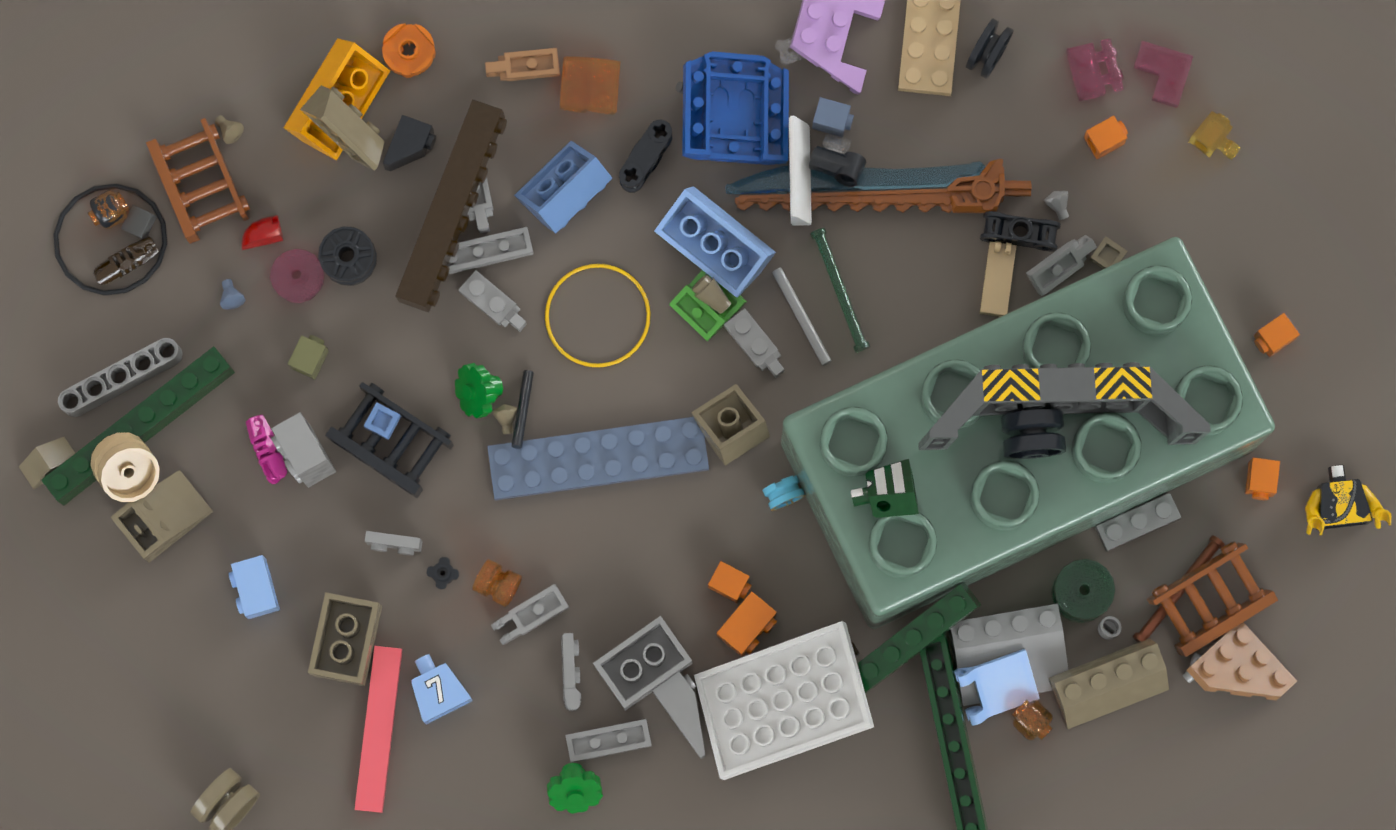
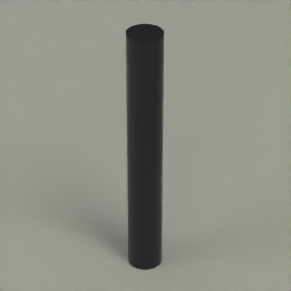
(522, 409)

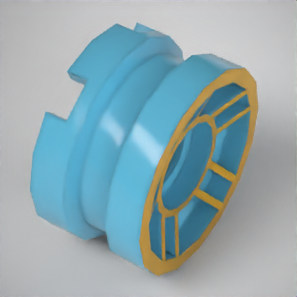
(783, 492)

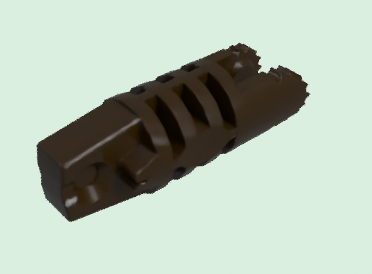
(125, 260)

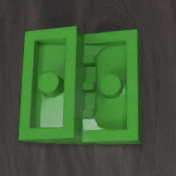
(700, 315)

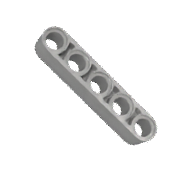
(107, 377)

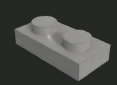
(381, 541)

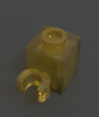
(1213, 135)

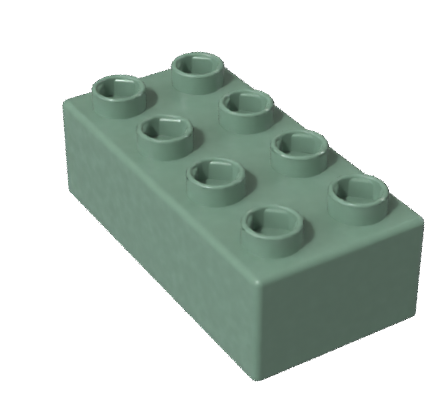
(998, 510)

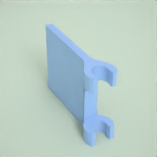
(999, 685)

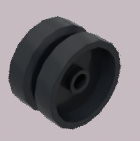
(1033, 434)

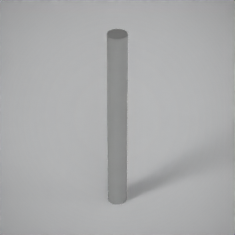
(801, 316)

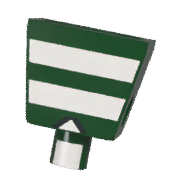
(889, 491)

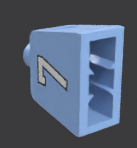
(437, 690)

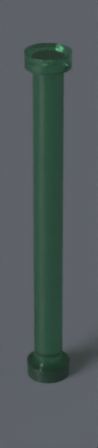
(860, 343)

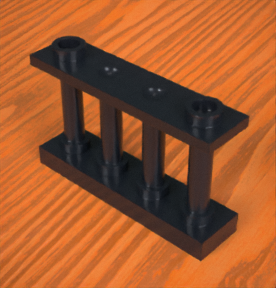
(388, 465)

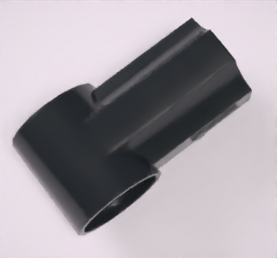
(844, 167)

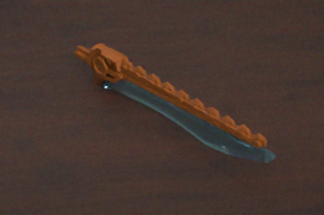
(965, 195)

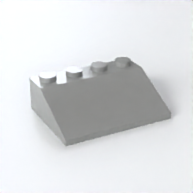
(997, 635)

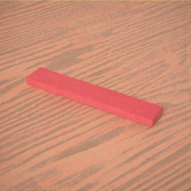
(378, 729)

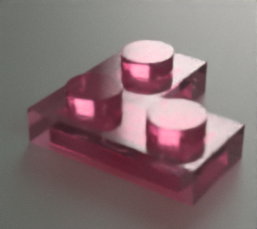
(1170, 67)

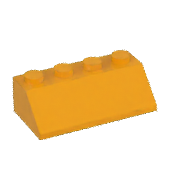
(351, 73)

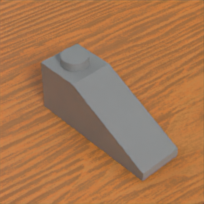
(680, 703)

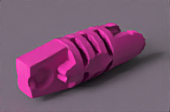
(266, 452)

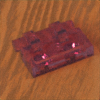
(1087, 73)

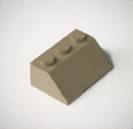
(345, 126)

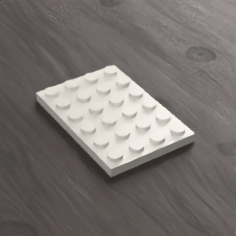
(783, 700)

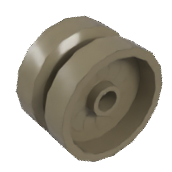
(225, 802)

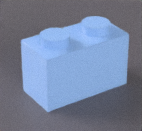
(254, 587)

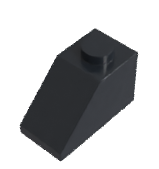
(409, 143)

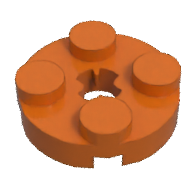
(423, 52)

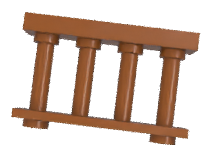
(172, 177)
(1235, 612)

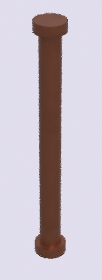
(1160, 613)

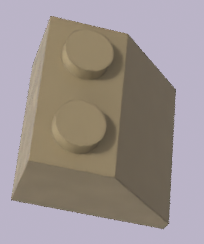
(731, 424)

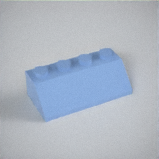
(714, 241)

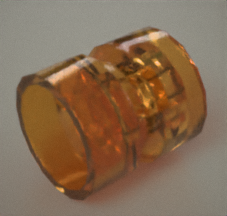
(496, 582)

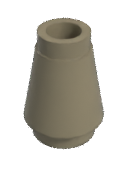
(711, 294)

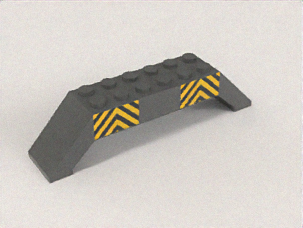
(1073, 392)

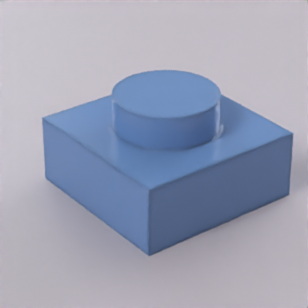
(382, 421)

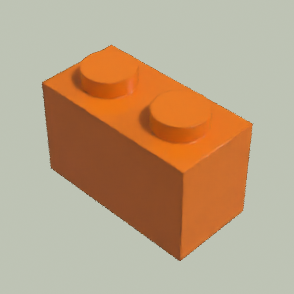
(747, 624)

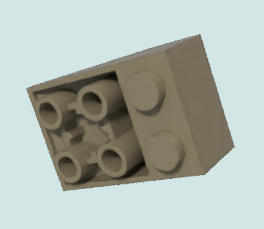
(162, 516)

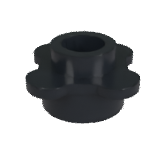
(450, 573)

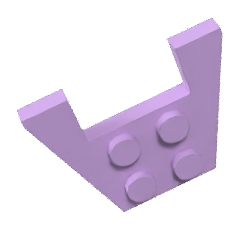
(823, 32)

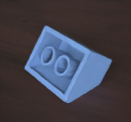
(563, 186)

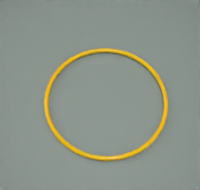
(597, 266)

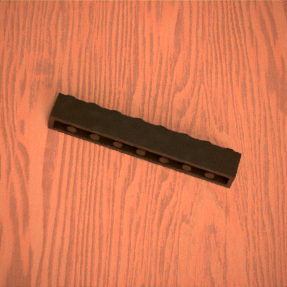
(451, 205)

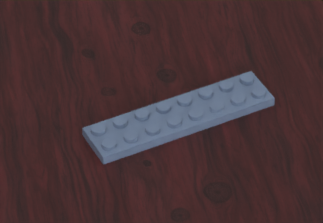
(597, 458)

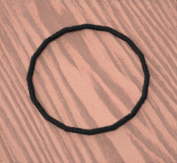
(84, 194)

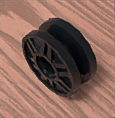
(989, 48)
(334, 246)

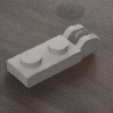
(532, 613)
(570, 673)

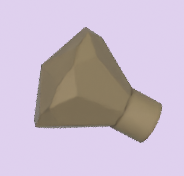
(230, 130)
(505, 415)

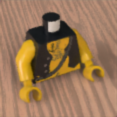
(1343, 504)

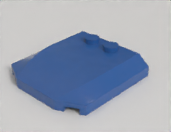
(735, 109)

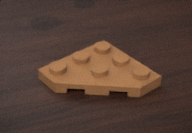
(1242, 667)

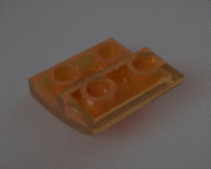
(590, 85)

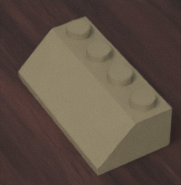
(1110, 683)

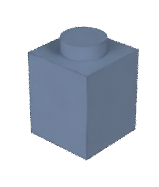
(832, 117)

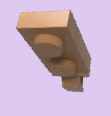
(525, 65)

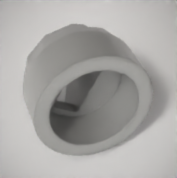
(1111, 624)

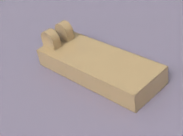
(998, 279)

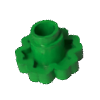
(477, 390)
(574, 789)

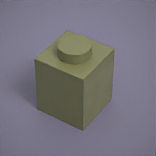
(308, 356)

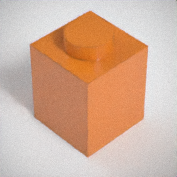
(1106, 137)
(1275, 335)
(1262, 478)
(730, 582)

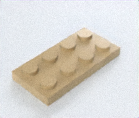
(929, 46)

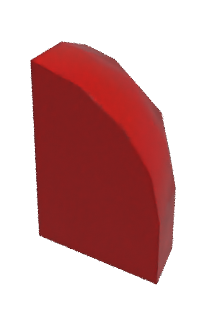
(262, 233)

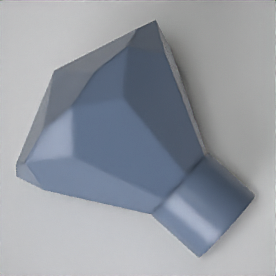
(231, 296)

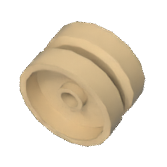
(125, 467)

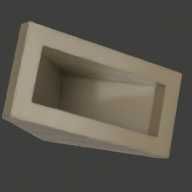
(45, 460)

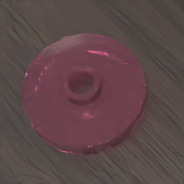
(297, 289)

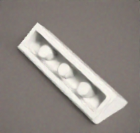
(799, 172)

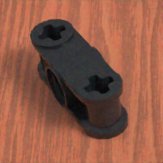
(645, 156)
(1033, 239)

